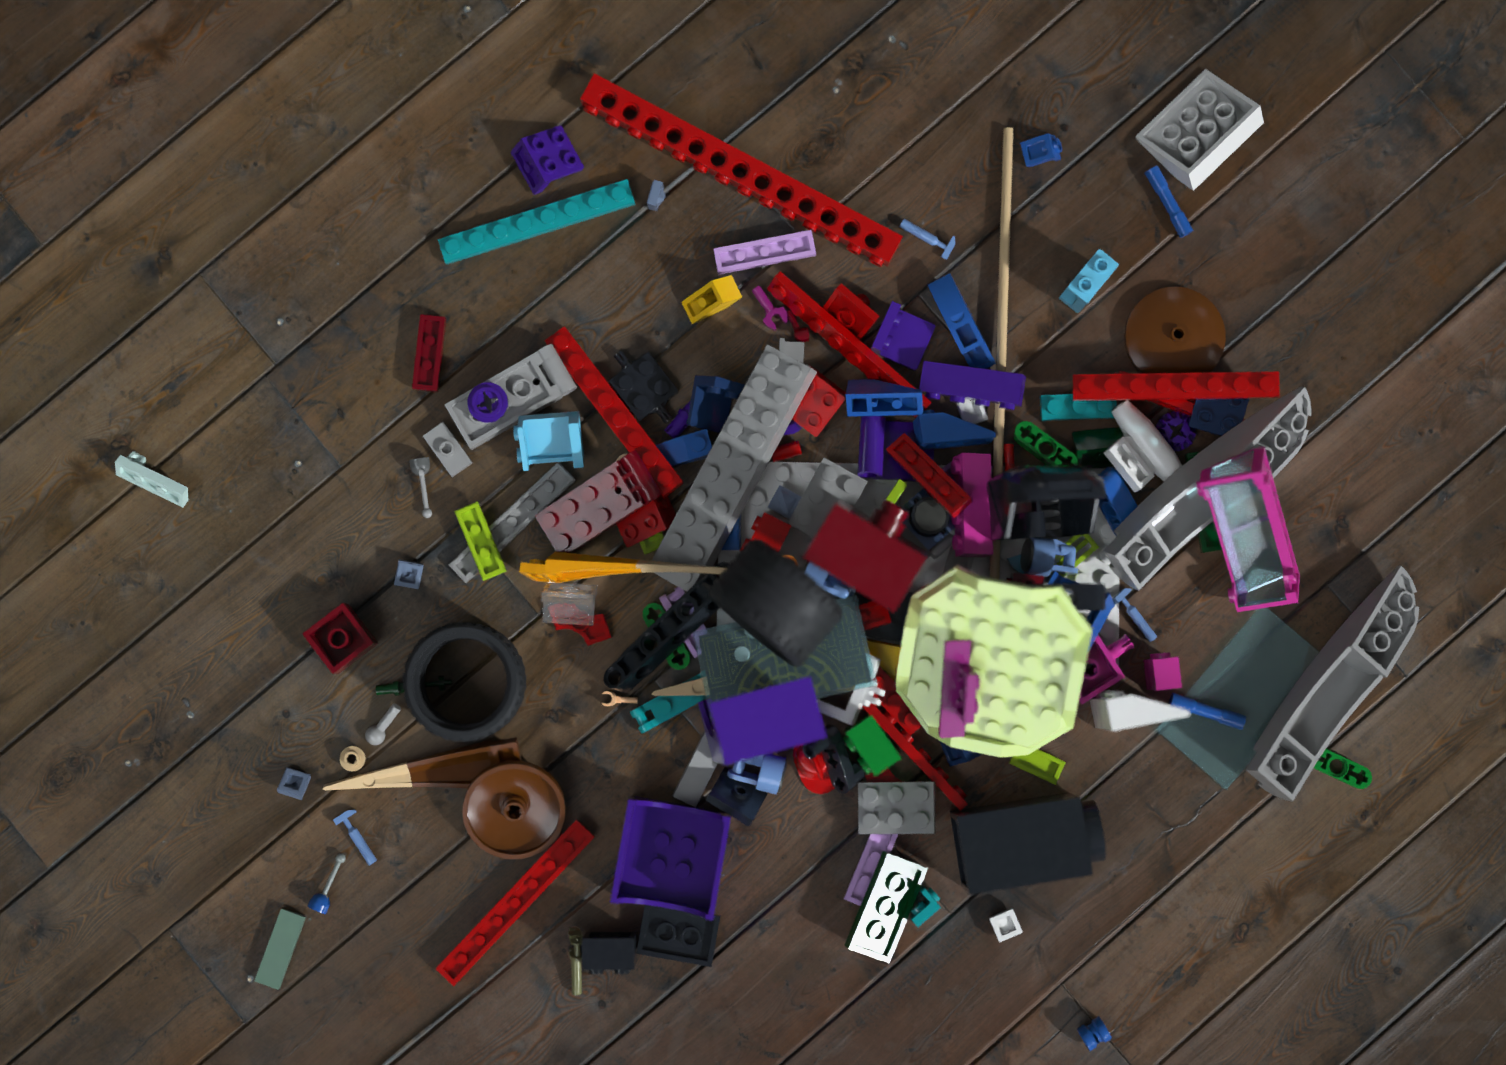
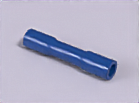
(1176, 215)
(1221, 715)

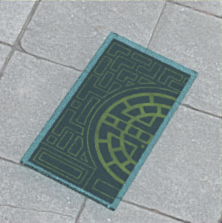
(738, 663)
(1245, 678)

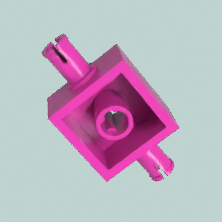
(1104, 667)

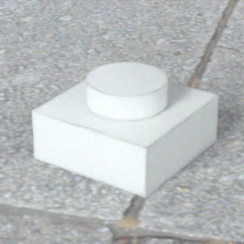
(1005, 925)

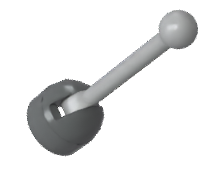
(420, 468)

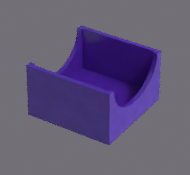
(762, 721)
(671, 856)

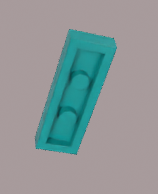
(1064, 408)

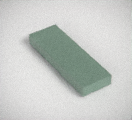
(280, 948)

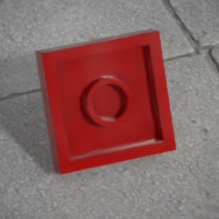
(851, 311)

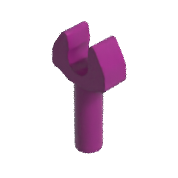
(769, 309)

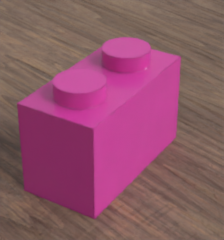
(1162, 672)

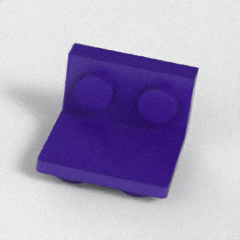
(546, 158)
(902, 337)

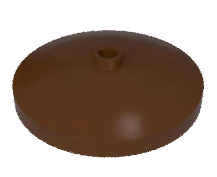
(1151, 330)
(511, 830)

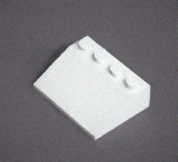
(1201, 128)
(1118, 711)

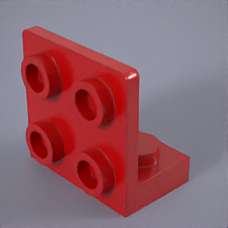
(819, 404)
(647, 521)

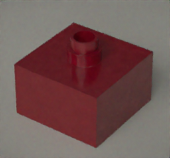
(868, 551)

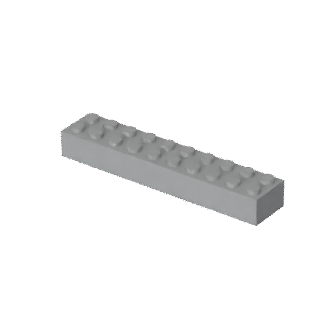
(734, 464)

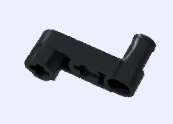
(842, 772)

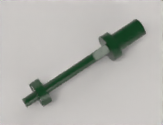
(396, 687)

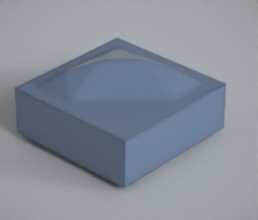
(656, 195)
(784, 502)
(408, 574)
(294, 783)

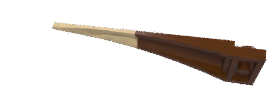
(445, 769)

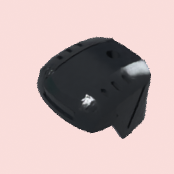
(1070, 483)

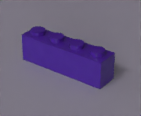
(972, 383)

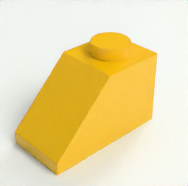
(711, 298)

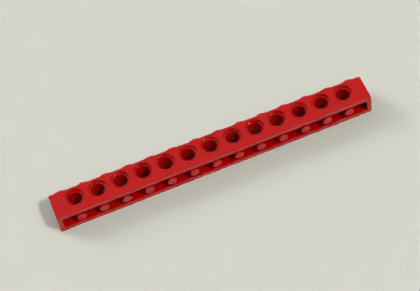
(602, 89)

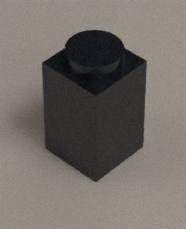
(1027, 842)

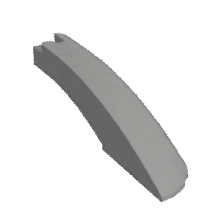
(1176, 510)
(1335, 685)

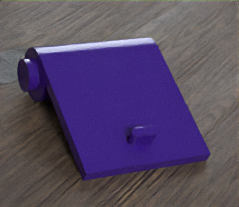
(875, 437)

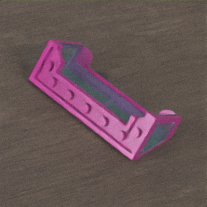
(1251, 531)

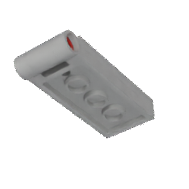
(522, 395)

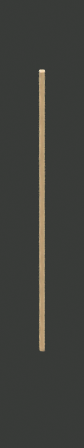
(1002, 318)

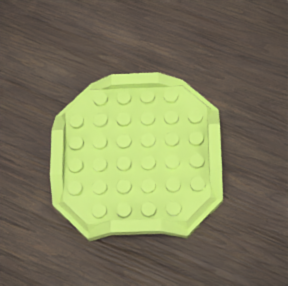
(1023, 646)

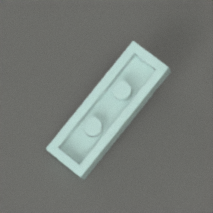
(133, 470)

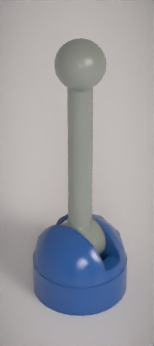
(320, 901)

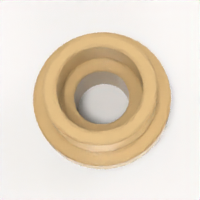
(360, 758)

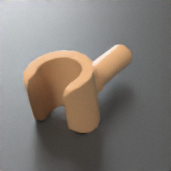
(619, 699)

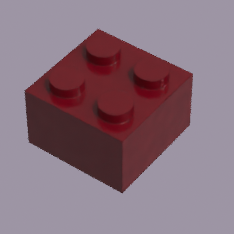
(340, 638)

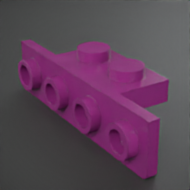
(958, 689)

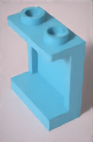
(1088, 281)
(549, 439)

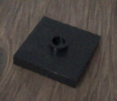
(736, 798)

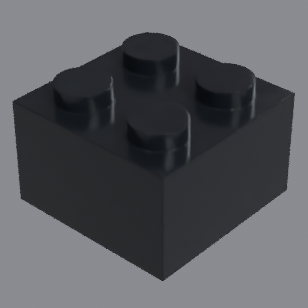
(609, 952)

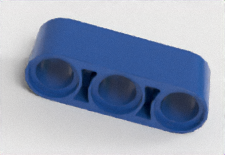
(1118, 499)

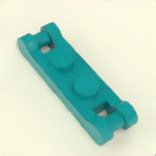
(664, 708)

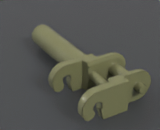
(575, 955)

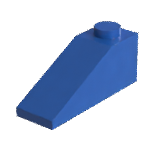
(882, 398)
(946, 431)
(686, 448)

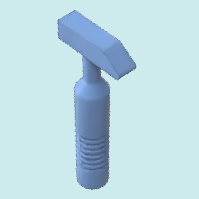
(928, 237)
(1135, 615)
(356, 836)

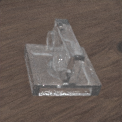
(569, 603)

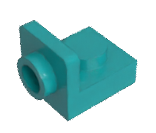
(922, 911)

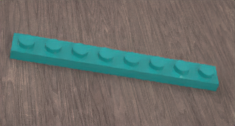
(536, 222)

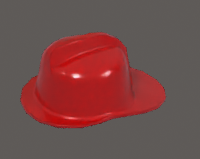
(812, 771)

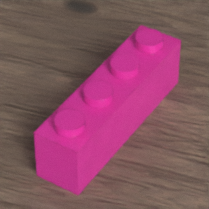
(972, 525)

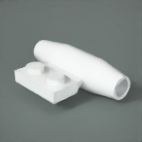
(1141, 449)

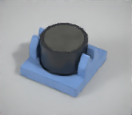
(927, 519)

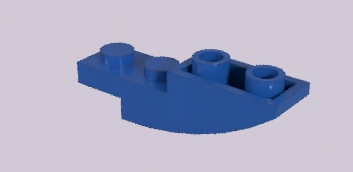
(961, 322)

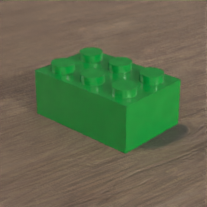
(871, 744)

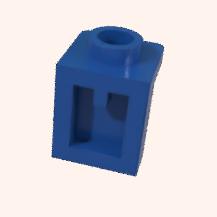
(1041, 149)

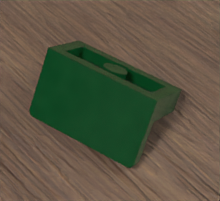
(1092, 444)

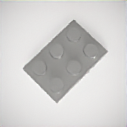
(826, 488)
(897, 808)

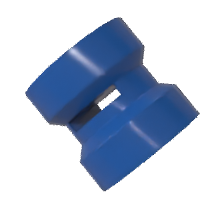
(1094, 1033)

